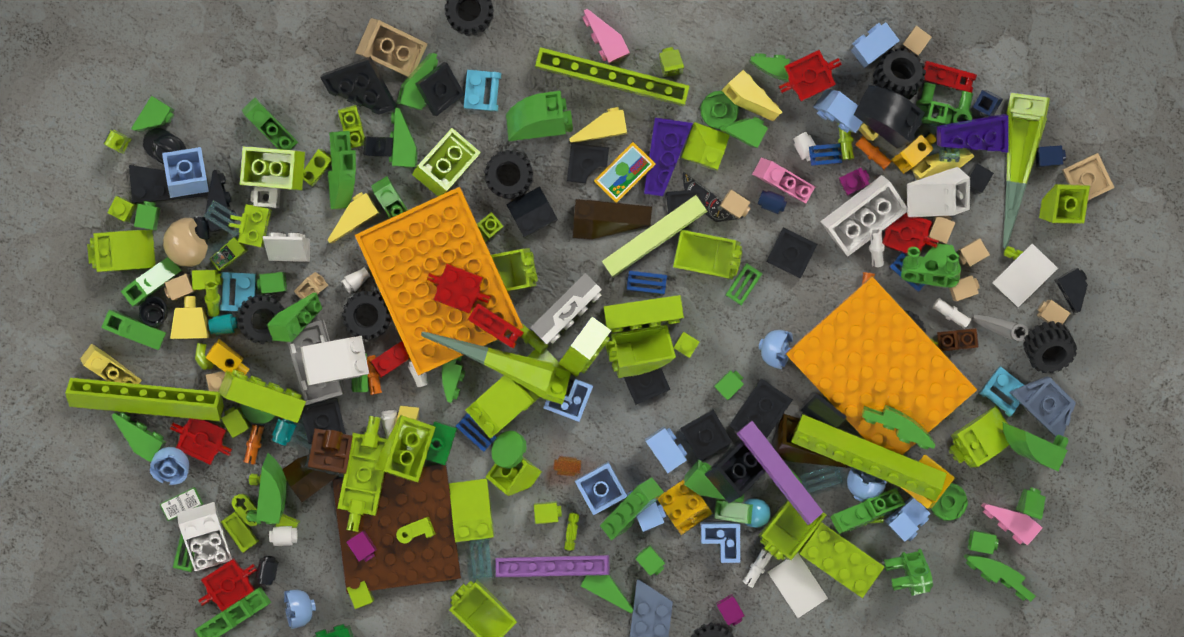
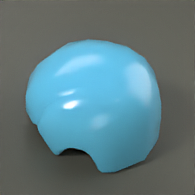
(760, 513)

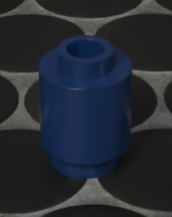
(772, 202)

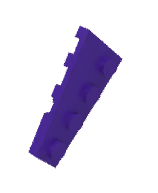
(981, 133)
(665, 150)

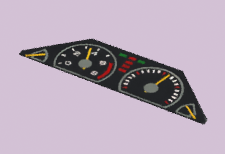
(714, 212)

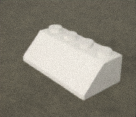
(871, 208)

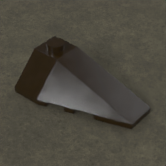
(603, 219)
(794, 453)

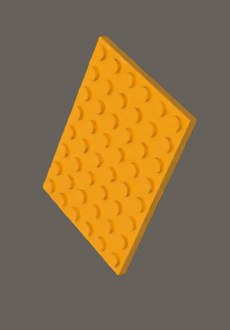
(422, 243)
(879, 357)

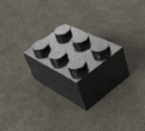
(735, 472)

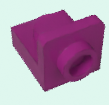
(854, 180)

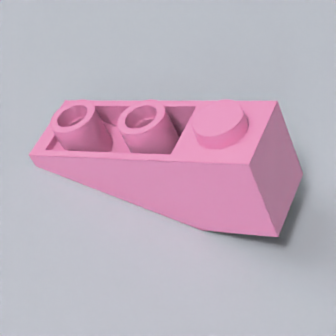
(610, 41)
(783, 180)
(1018, 523)

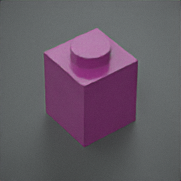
(362, 546)
(730, 610)

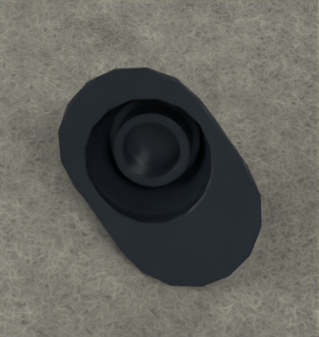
(161, 141)

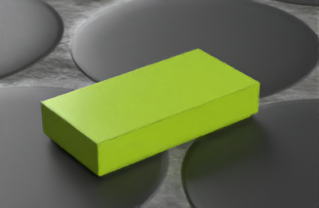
(239, 531)

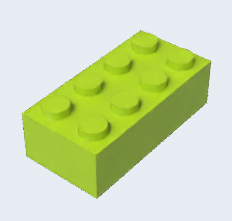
(644, 312)
(262, 396)
(841, 559)

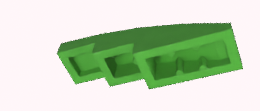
(234, 614)

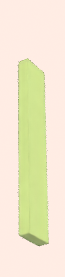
(654, 236)

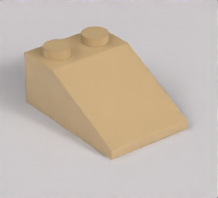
(391, 47)

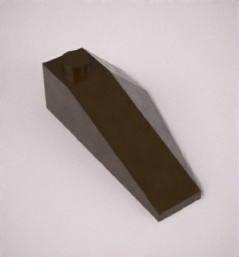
(304, 480)

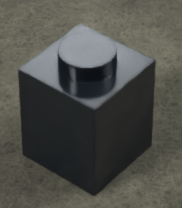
(979, 178)

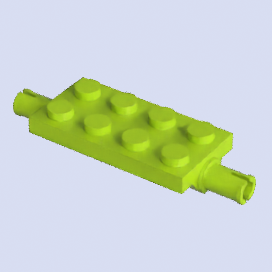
(362, 481)

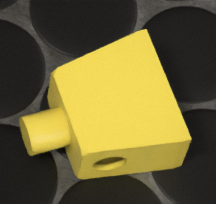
(190, 321)

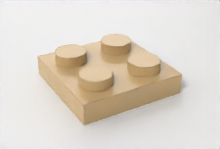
(1089, 172)

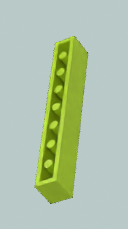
(612, 76)
(144, 399)
(869, 457)

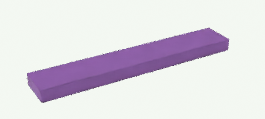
(779, 472)
(552, 566)

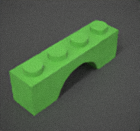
(637, 501)

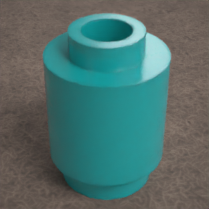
(222, 324)
(283, 431)

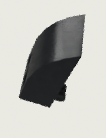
(889, 115)

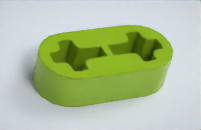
(241, 510)

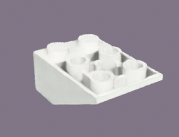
(939, 194)
(289, 248)
(204, 536)

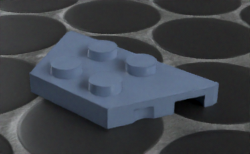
(1046, 403)
(650, 612)

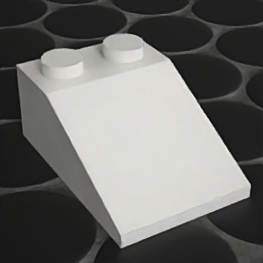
(334, 360)

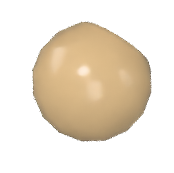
(183, 244)

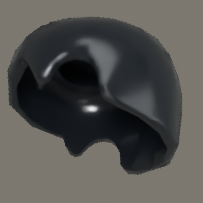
(153, 311)

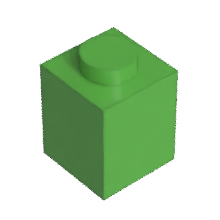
(147, 216)
(272, 282)
(729, 384)
(982, 542)
(650, 560)

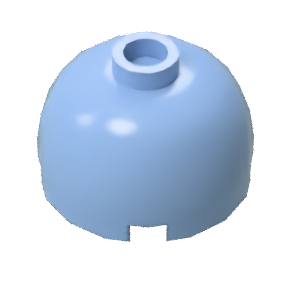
(774, 348)
(169, 465)
(864, 485)
(298, 608)

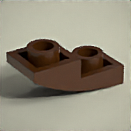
(958, 339)

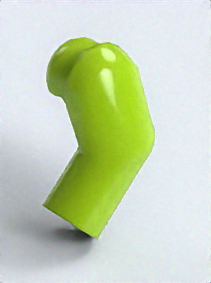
(201, 358)

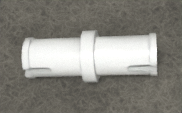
(876, 247)
(951, 313)
(757, 568)

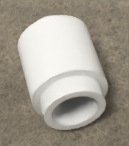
(802, 145)
(283, 536)

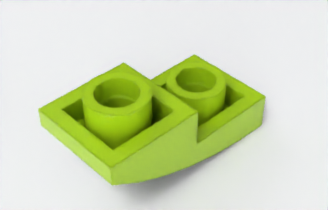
(351, 122)
(489, 226)

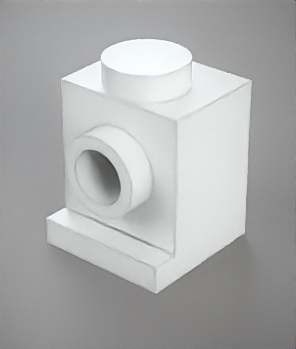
(274, 197)

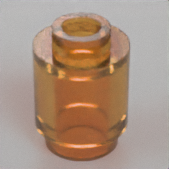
(567, 466)

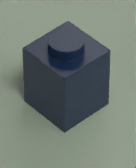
(987, 102)
(1050, 156)

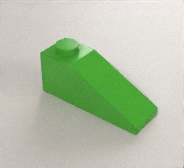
(607, 589)

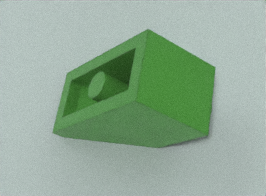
(153, 115)
(747, 131)
(1031, 503)

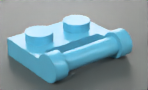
(476, 90)
(244, 288)
(1005, 383)

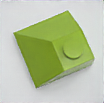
(705, 146)
(1065, 204)
(514, 479)

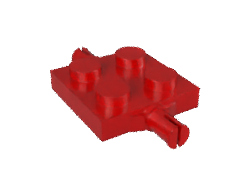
(810, 75)
(908, 233)
(458, 288)
(201, 439)
(227, 584)

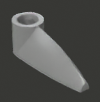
(1001, 327)

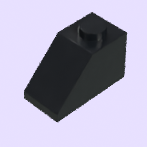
(1073, 288)

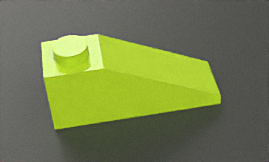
(671, 62)

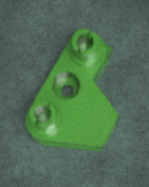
(947, 113)
(937, 268)
(917, 572)

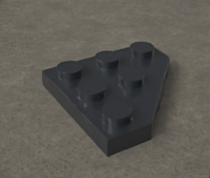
(360, 85)

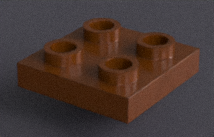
(330, 451)

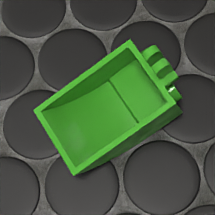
(539, 117)
(1036, 448)
(271, 494)

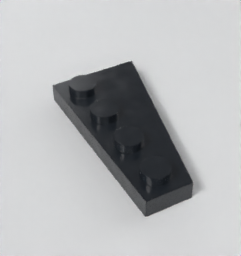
(151, 185)

